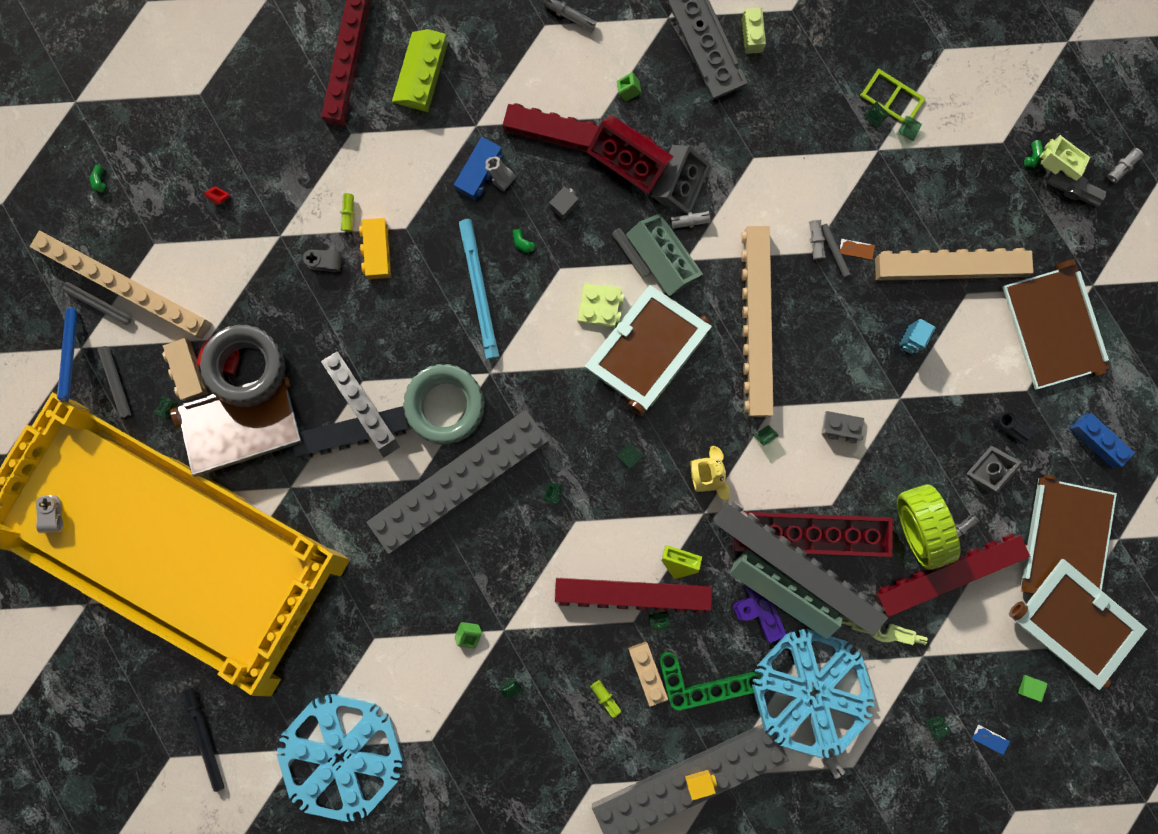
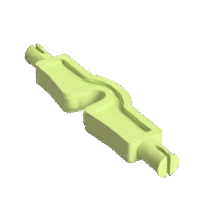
(893, 633)

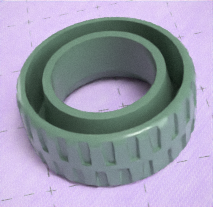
(423, 383)

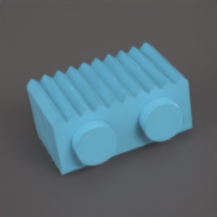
(917, 336)

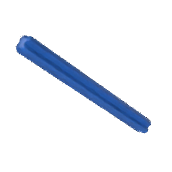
(67, 355)

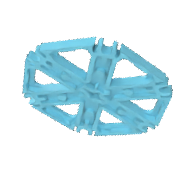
(826, 699)
(346, 775)

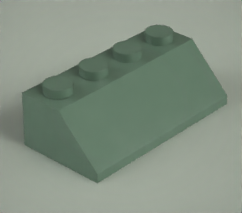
(664, 254)

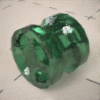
(938, 727)

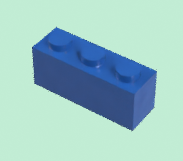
(474, 173)
(1102, 440)

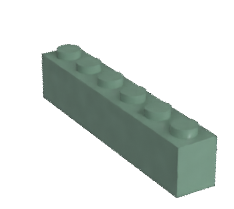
(786, 593)

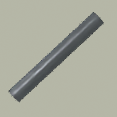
(835, 250)

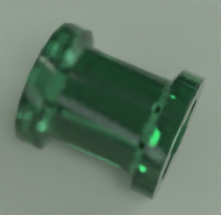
(164, 407)

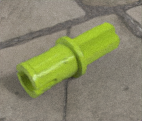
(347, 212)
(606, 699)

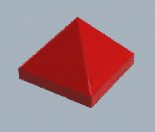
(216, 195)

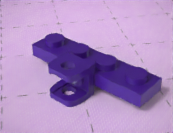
(764, 610)

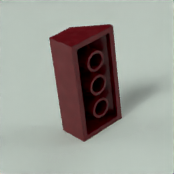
(629, 153)

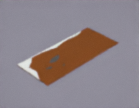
(857, 249)

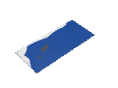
(990, 739)

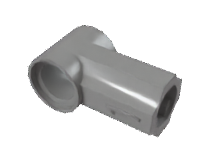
(499, 172)

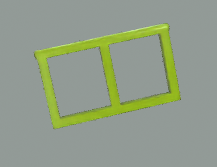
(899, 86)

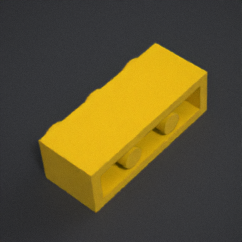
(375, 248)

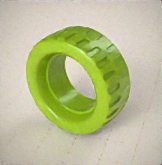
(928, 527)

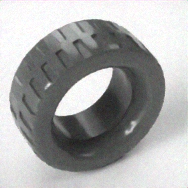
(222, 346)

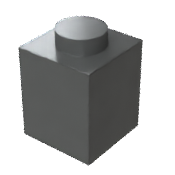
(564, 202)

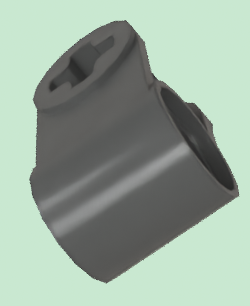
(326, 260)

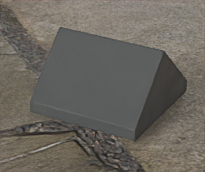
(993, 470)

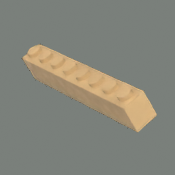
(954, 264)

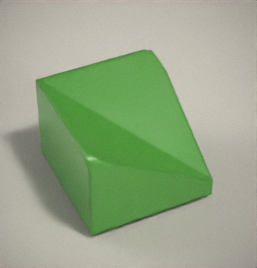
(629, 86)
(468, 635)
(1032, 688)

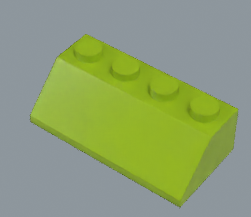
(420, 69)

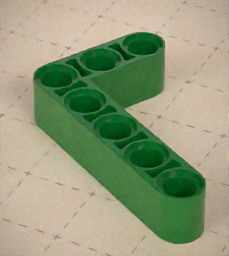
(705, 688)

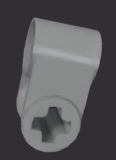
(49, 517)

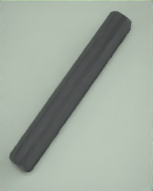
(96, 303)
(114, 381)

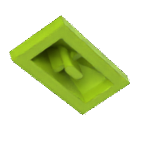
(680, 562)

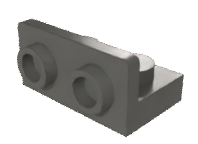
(842, 426)

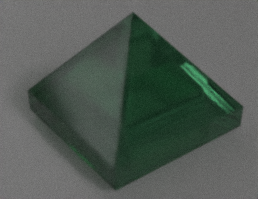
(876, 114)
(766, 436)
(553, 493)
(659, 621)
(510, 688)

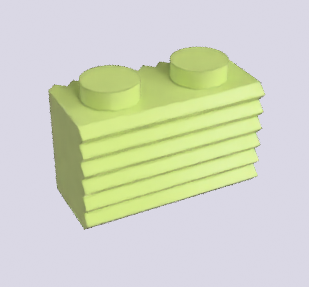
(753, 30)

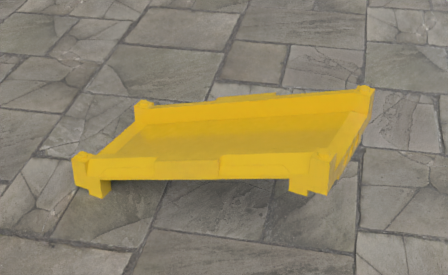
(161, 544)

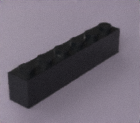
(346, 433)

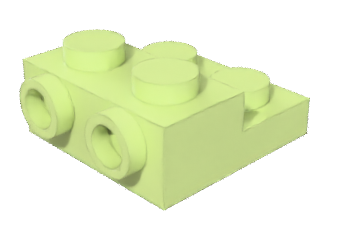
(1064, 156)
(600, 305)

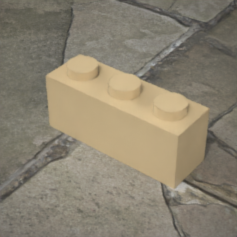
(184, 370)
(648, 673)

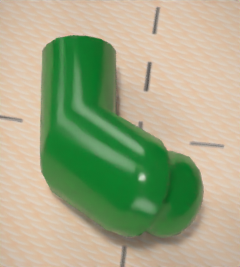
(1037, 150)
(95, 179)
(522, 244)

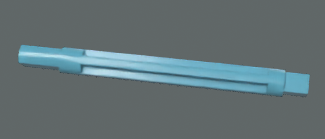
(470, 249)

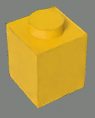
(701, 784)

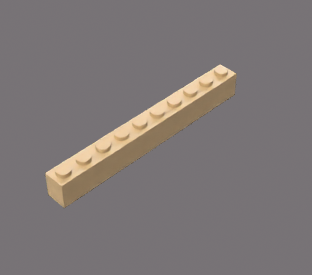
(120, 284)
(758, 321)

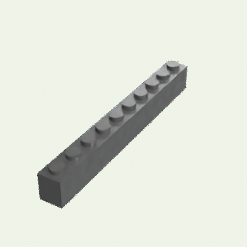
(800, 568)

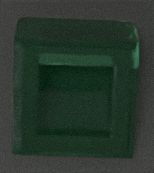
(909, 128)
(629, 456)

